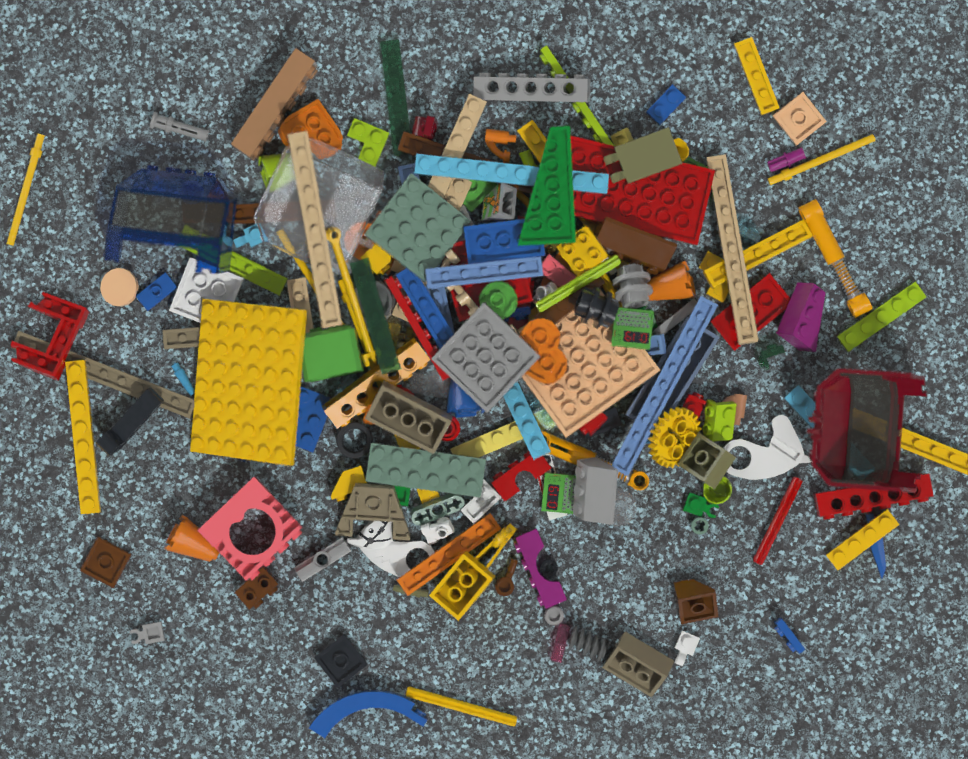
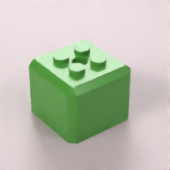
(331, 353)

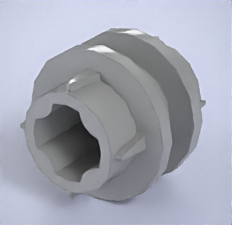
(632, 286)

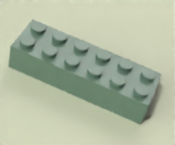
(425, 470)

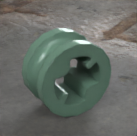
(693, 525)

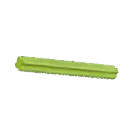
(578, 283)

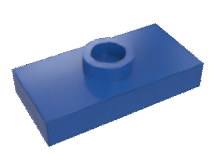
(156, 291)

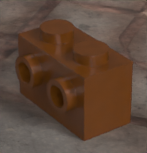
(254, 590)

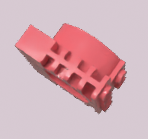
(251, 496)

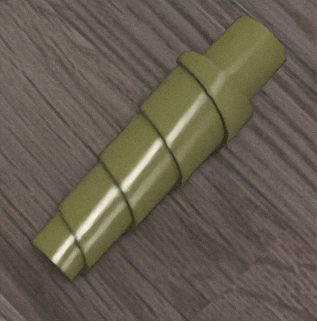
(419, 592)

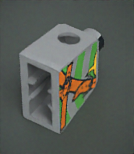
(499, 204)

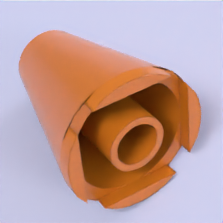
(673, 284)
(188, 541)

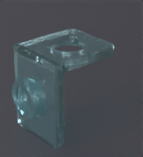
(542, 416)

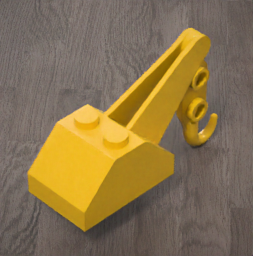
(468, 578)

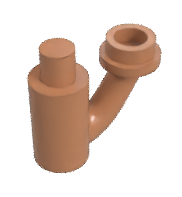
(740, 400)

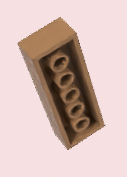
(274, 104)

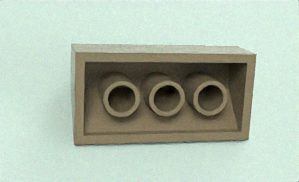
(408, 417)

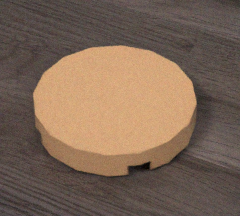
(119, 287)

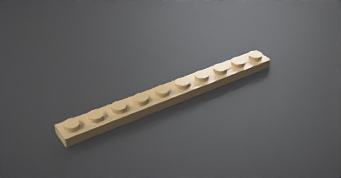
(455, 147)
(314, 229)
(732, 251)

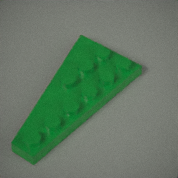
(551, 206)

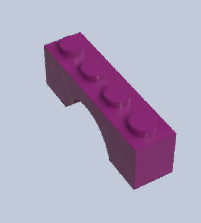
(549, 591)

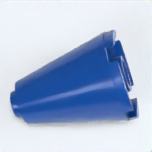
(460, 402)

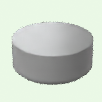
(554, 615)

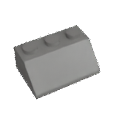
(595, 491)

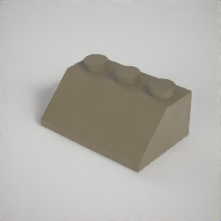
(638, 664)

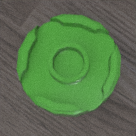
(500, 298)

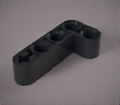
(130, 422)

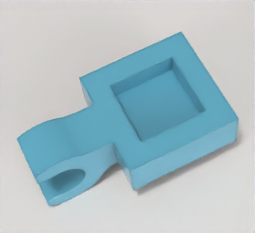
(251, 236)

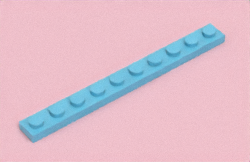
(501, 172)

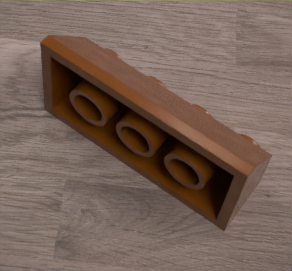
(635, 245)

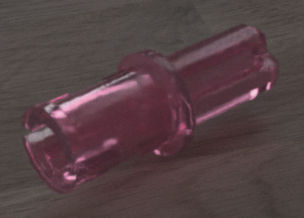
(560, 643)

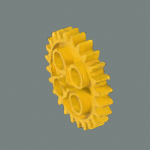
(664, 445)

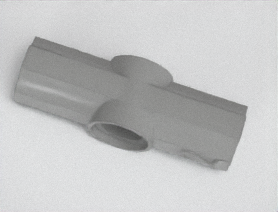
(312, 566)

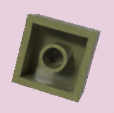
(706, 460)

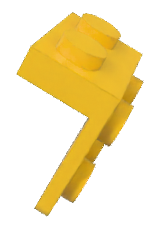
(584, 253)

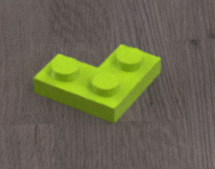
(373, 139)

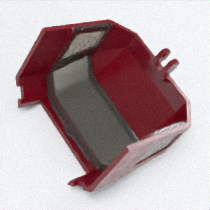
(861, 429)

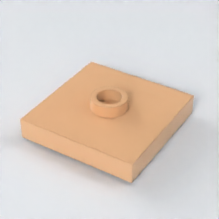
(799, 118)

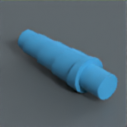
(183, 378)

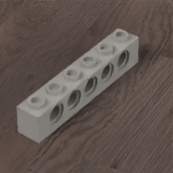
(580, 94)

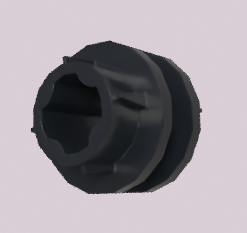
(596, 307)

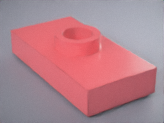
(556, 271)

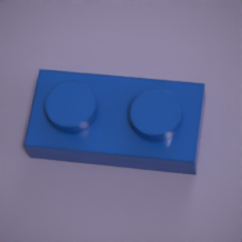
(665, 105)
(783, 630)

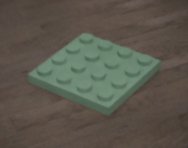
(417, 227)

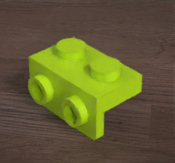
(719, 420)

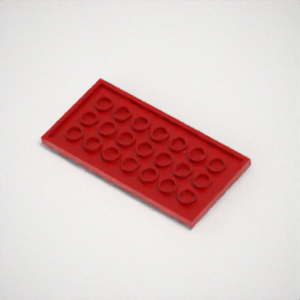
(662, 204)

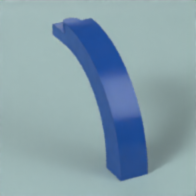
(363, 700)

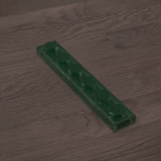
(395, 92)
(375, 316)

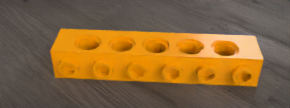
(364, 384)

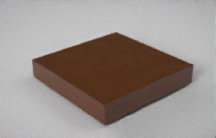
(105, 562)

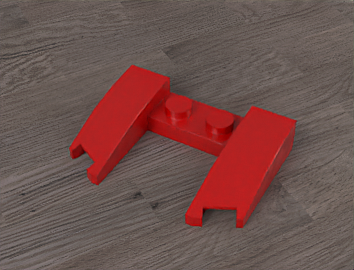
(71, 318)

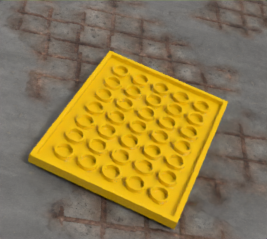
(248, 381)

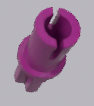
(786, 159)

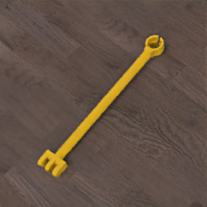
(370, 351)

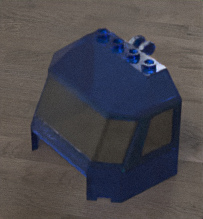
(176, 212)

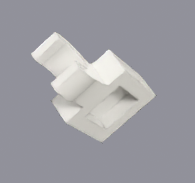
(686, 644)

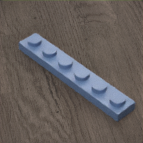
(484, 272)

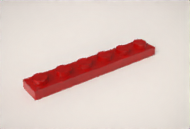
(414, 320)

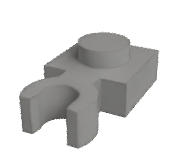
(151, 633)

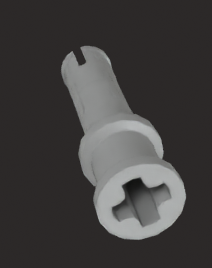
(169, 123)

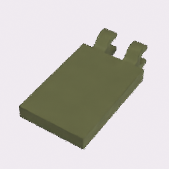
(644, 156)

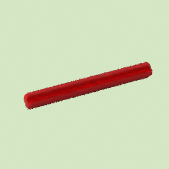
(777, 520)

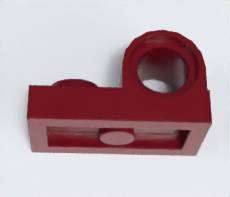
(425, 127)

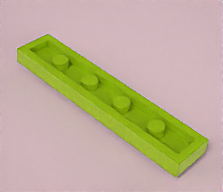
(881, 316)

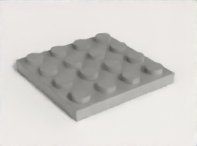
(486, 357)

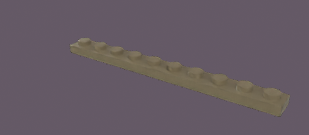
(117, 379)

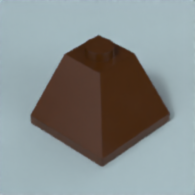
(695, 601)

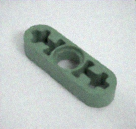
(438, 501)

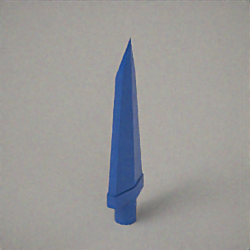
(878, 550)

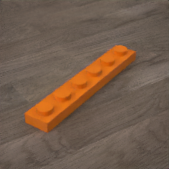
(448, 554)

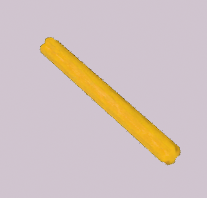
(461, 706)

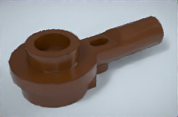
(504, 585)

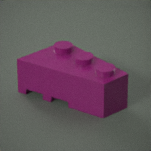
(803, 317)

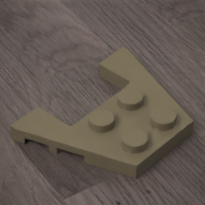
(373, 503)

